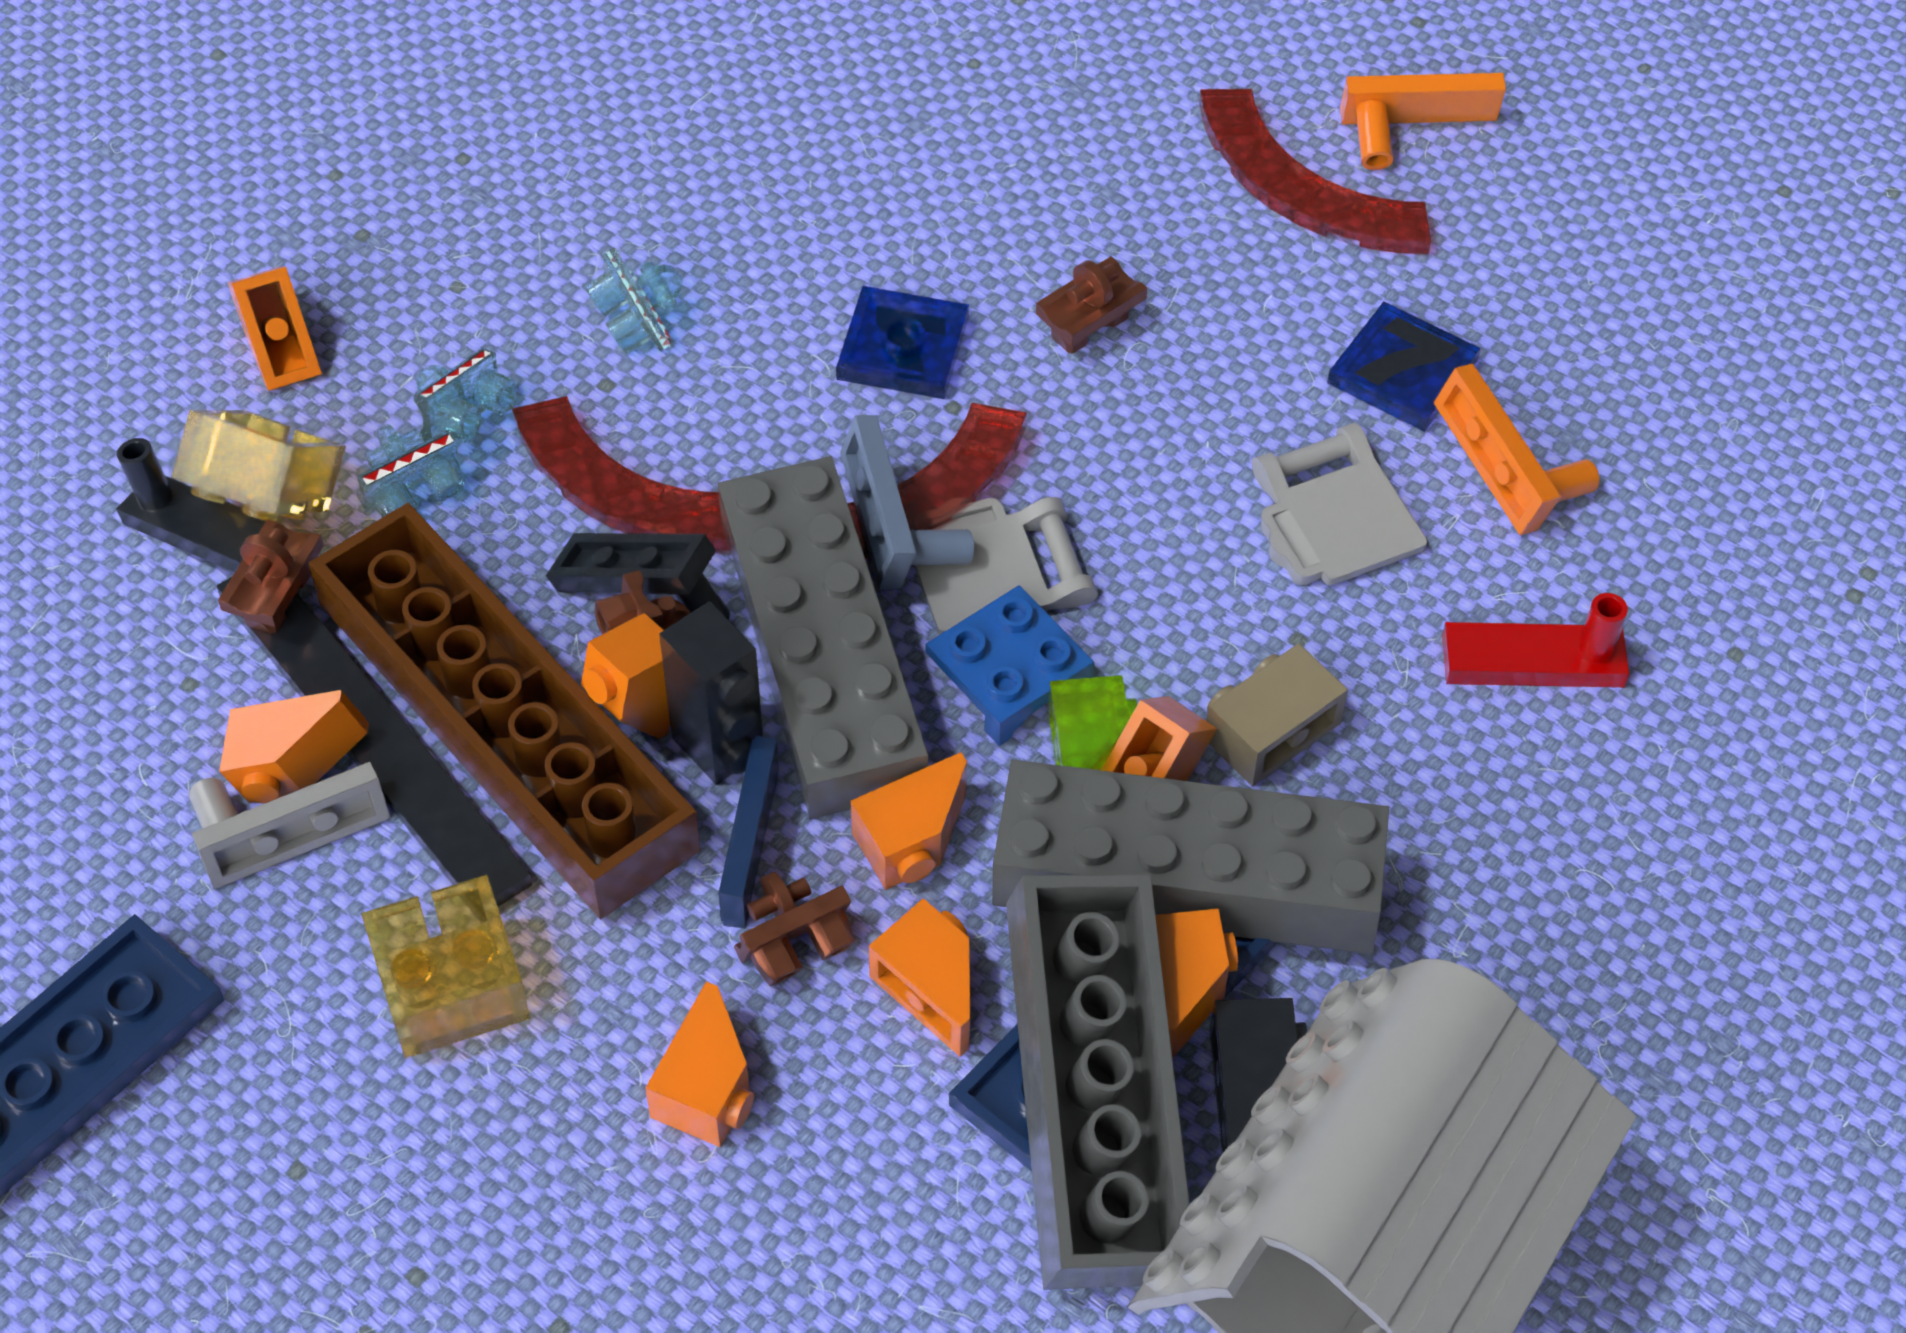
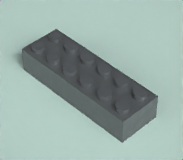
(820, 634)
(1263, 858)
(1096, 1076)

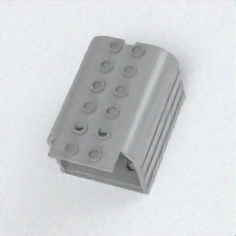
(1397, 1169)

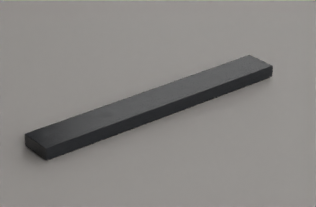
(408, 774)

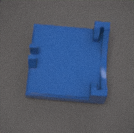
(1007, 660)

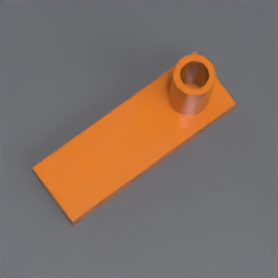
(1426, 98)
(1502, 455)

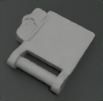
(1338, 520)
(1004, 561)

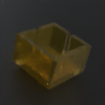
(251, 462)
(446, 983)

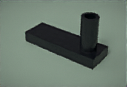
(175, 516)
(666, 561)

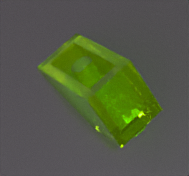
(1087, 719)

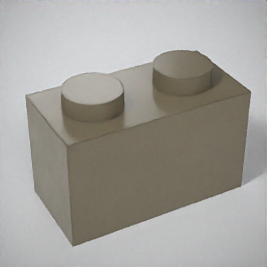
(1275, 713)

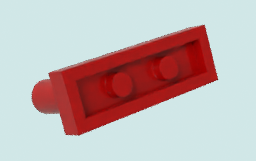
(1541, 652)

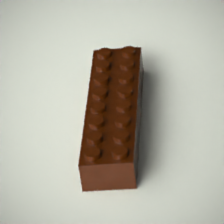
(506, 710)

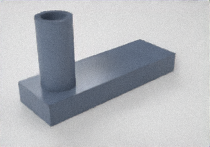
(882, 516)

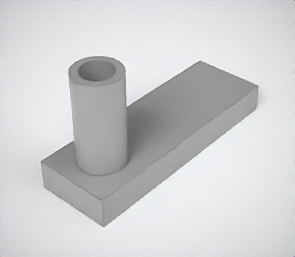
(283, 828)

